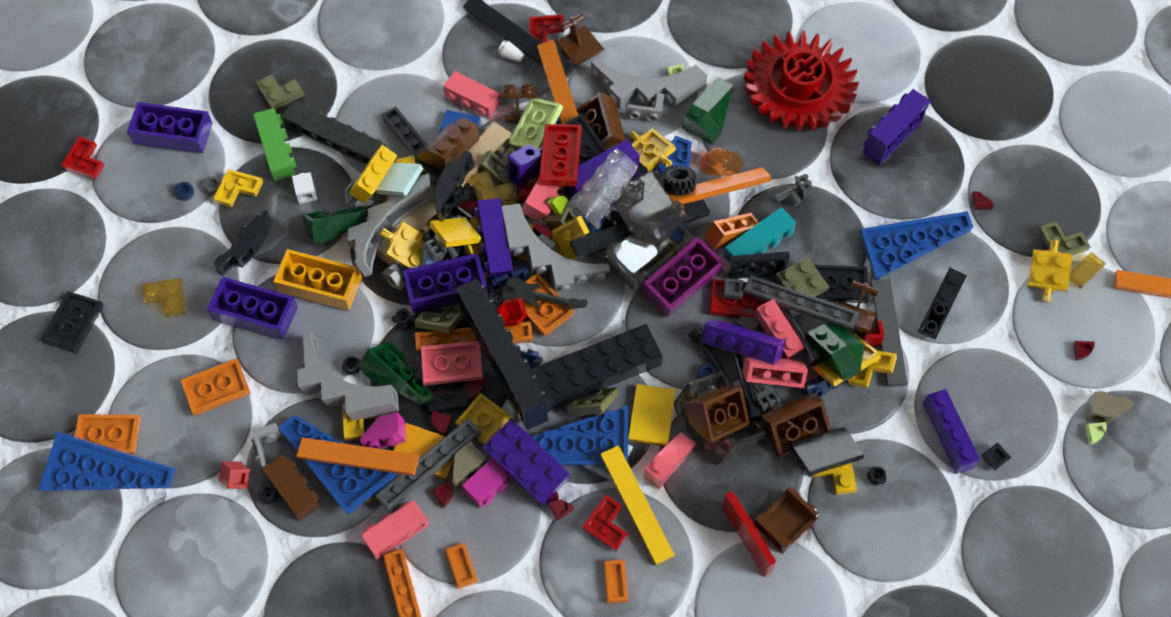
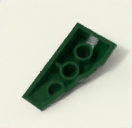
(708, 112)
(328, 225)
(387, 366)

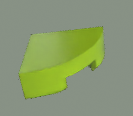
(557, 204)

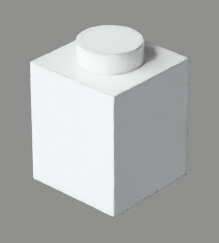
(304, 188)

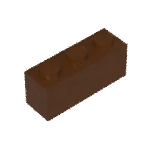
(292, 487)

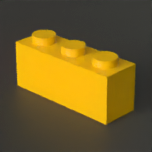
(373, 174)

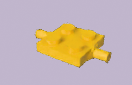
(652, 149)
(404, 246)
(1050, 270)

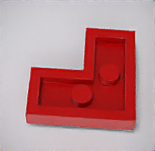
(543, 25)
(79, 159)
(601, 526)

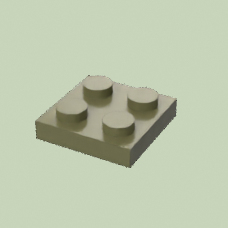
(803, 278)

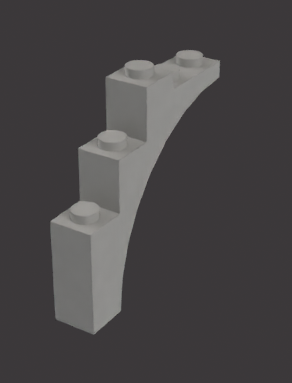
(625, 88)
(366, 236)
(543, 259)
(357, 400)

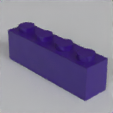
(494, 238)
(743, 341)
(951, 431)

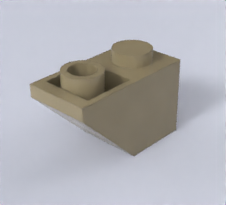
(555, 220)
(1107, 407)
(466, 464)

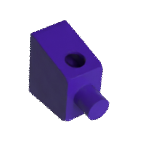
(524, 165)

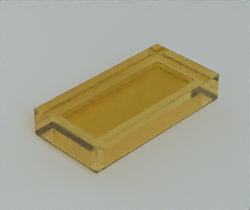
(1086, 270)

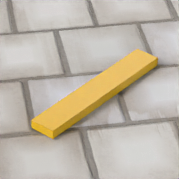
(637, 505)

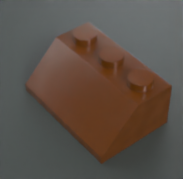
(604, 119)
(450, 144)
(718, 413)
(795, 422)

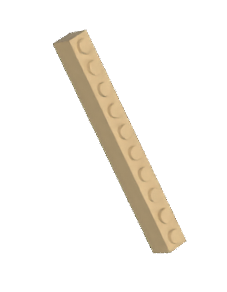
(494, 139)

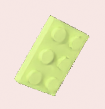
(532, 123)

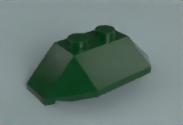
(839, 348)

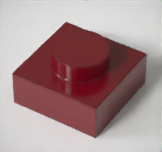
(538, 229)

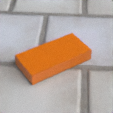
(461, 566)
(615, 581)

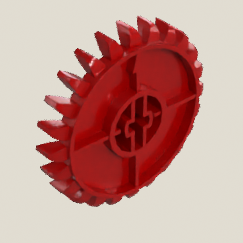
(800, 82)

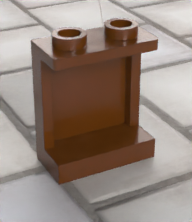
(786, 520)

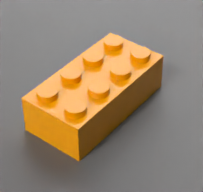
(317, 279)

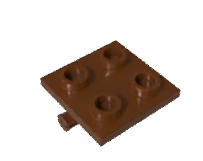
(580, 43)
(511, 91)
(865, 317)

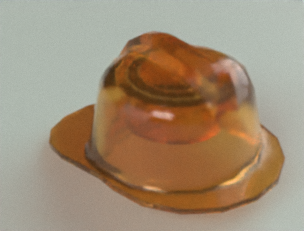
(721, 162)

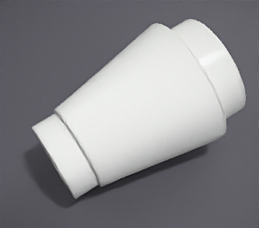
(509, 51)

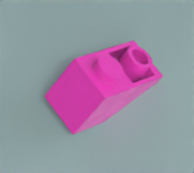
(385, 431)

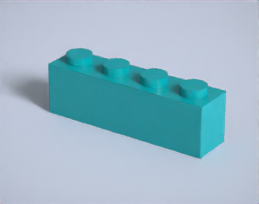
(763, 235)

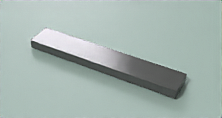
(801, 303)
(885, 311)
(428, 465)

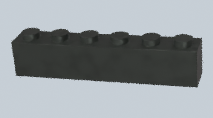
(331, 132)

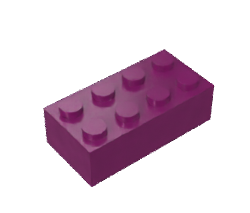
(682, 277)

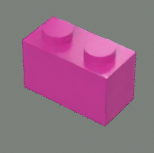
(486, 483)

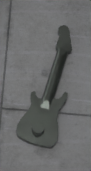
(519, 289)

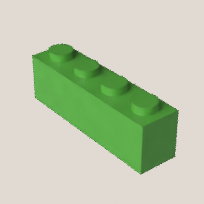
(274, 144)

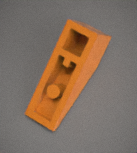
(727, 230)

